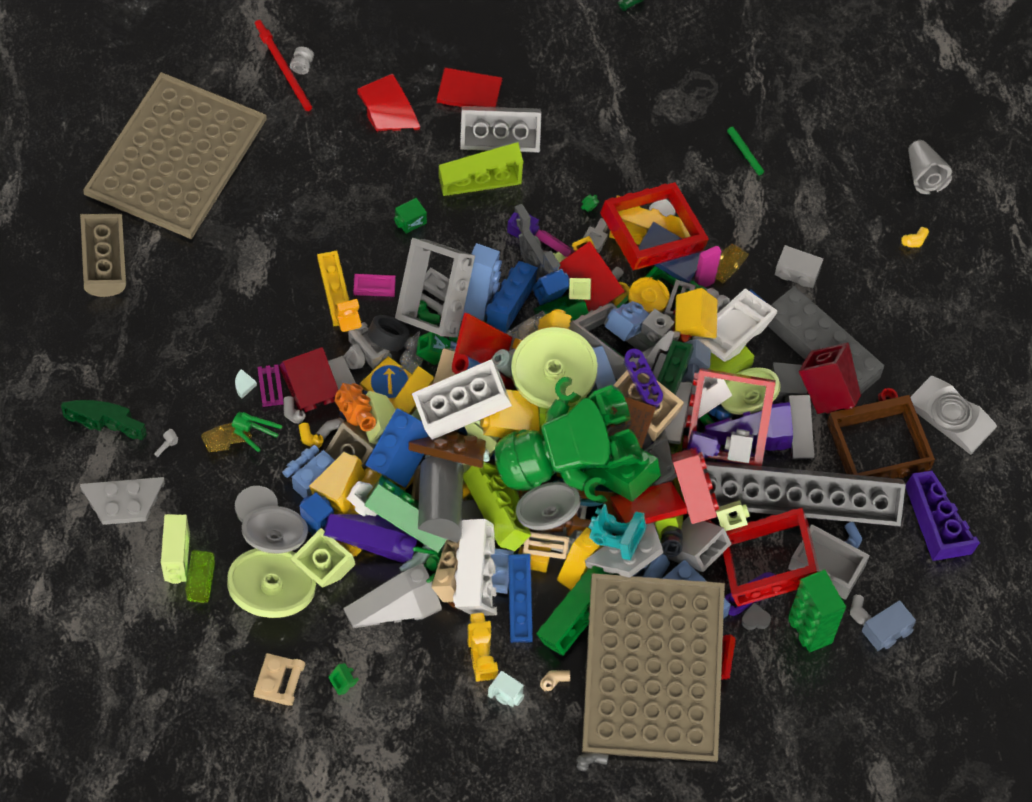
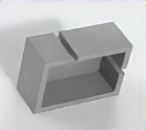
(837, 557)

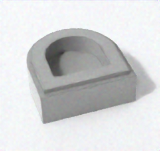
(354, 357)

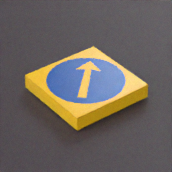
(386, 379)

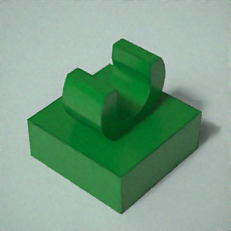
(342, 679)

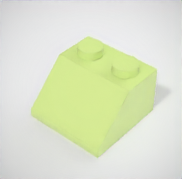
(323, 559)

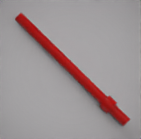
(267, 38)

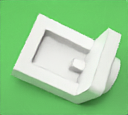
(358, 498)

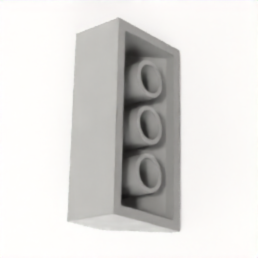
(495, 127)

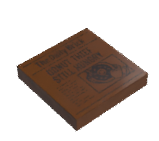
(640, 420)

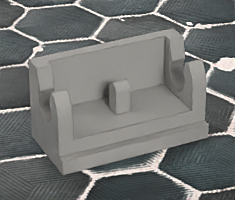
(373, 354)

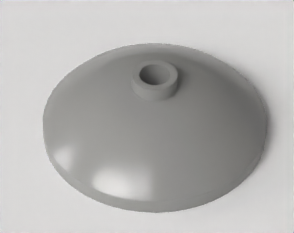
(548, 506)
(274, 529)

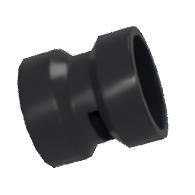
(671, 541)

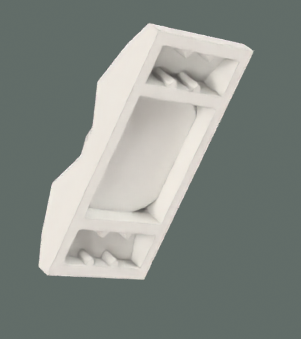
(738, 324)

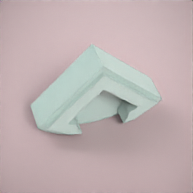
(244, 383)

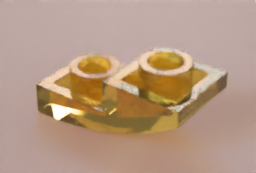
(729, 262)
(221, 437)

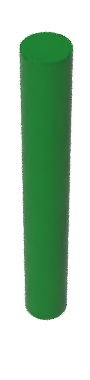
(745, 150)

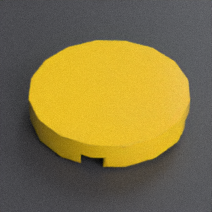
(649, 294)

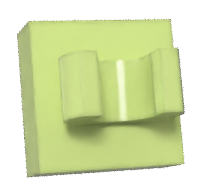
(580, 289)

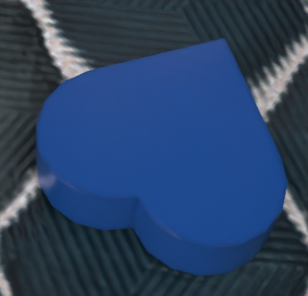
(720, 413)

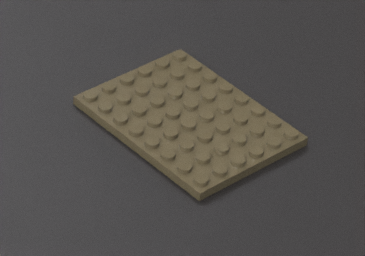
(175, 155)
(653, 668)

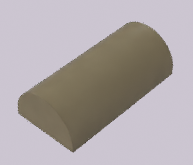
(103, 254)

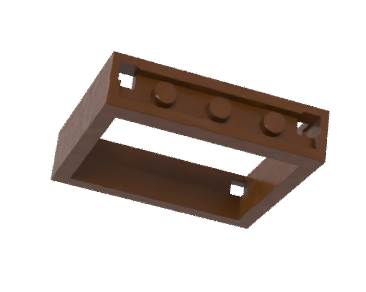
(875, 411)

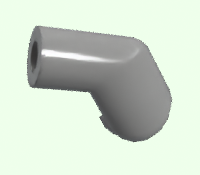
(291, 413)
(329, 426)

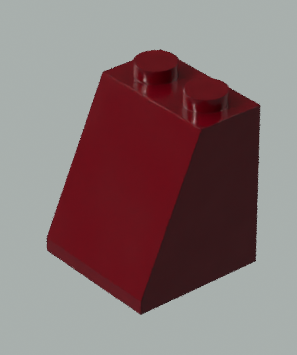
(831, 378)
(309, 379)

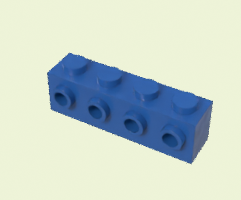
(511, 296)

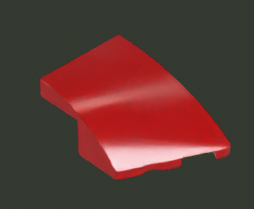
(388, 105)

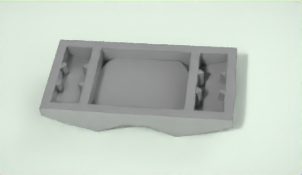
(952, 414)

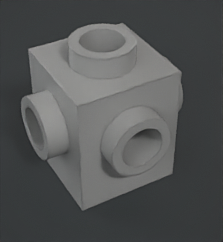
(656, 326)

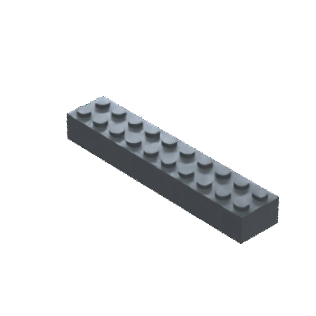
(818, 493)

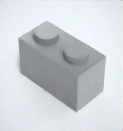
(798, 267)

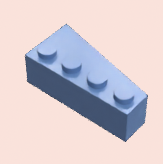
(483, 281)

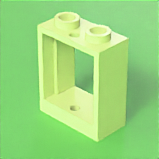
(175, 548)

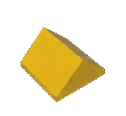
(696, 313)

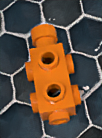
(355, 406)

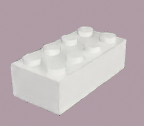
(461, 399)

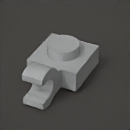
(598, 234)

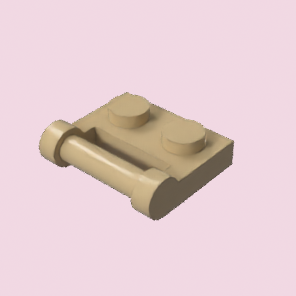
(272, 677)

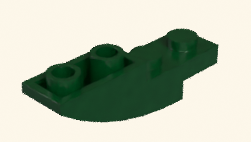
(98, 414)

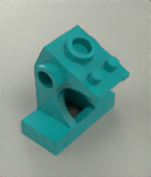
(630, 532)

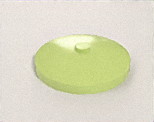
(549, 356)
(269, 584)

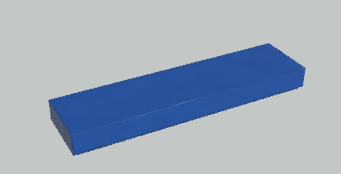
(520, 598)

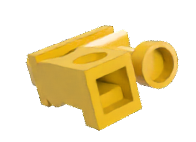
(479, 640)

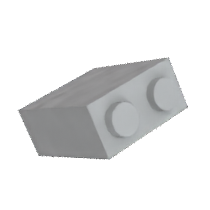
(701, 544)

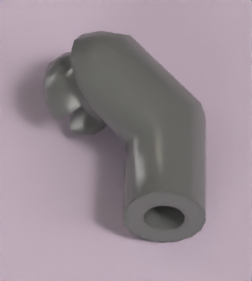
(588, 758)

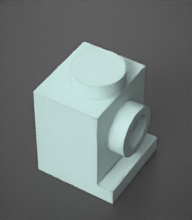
(506, 690)

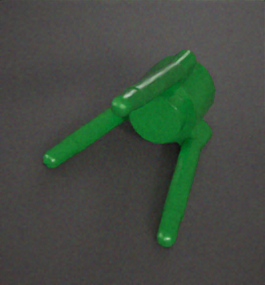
(244, 422)
(432, 562)

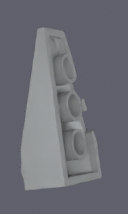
(396, 600)

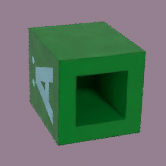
(410, 215)
(431, 346)

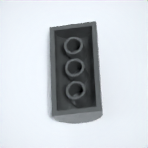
(441, 498)

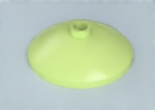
(749, 396)

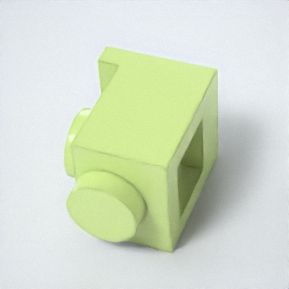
(731, 522)

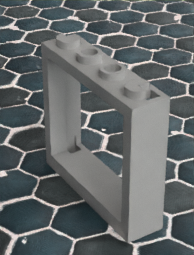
(414, 281)
(598, 317)

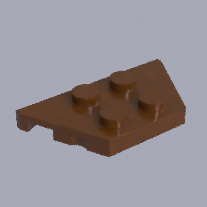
(452, 447)

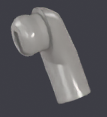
(857, 611)

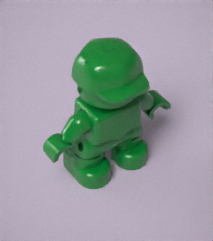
(570, 443)

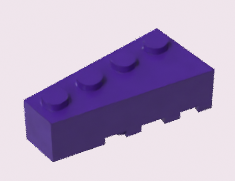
(938, 518)

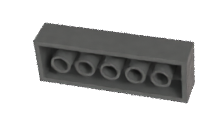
(809, 328)

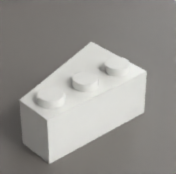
(714, 393)

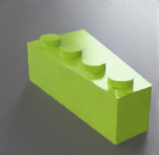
(482, 171)
(497, 505)

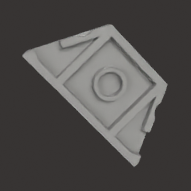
(123, 500)
(611, 558)

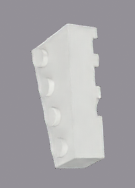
(475, 568)

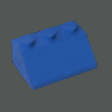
(392, 453)

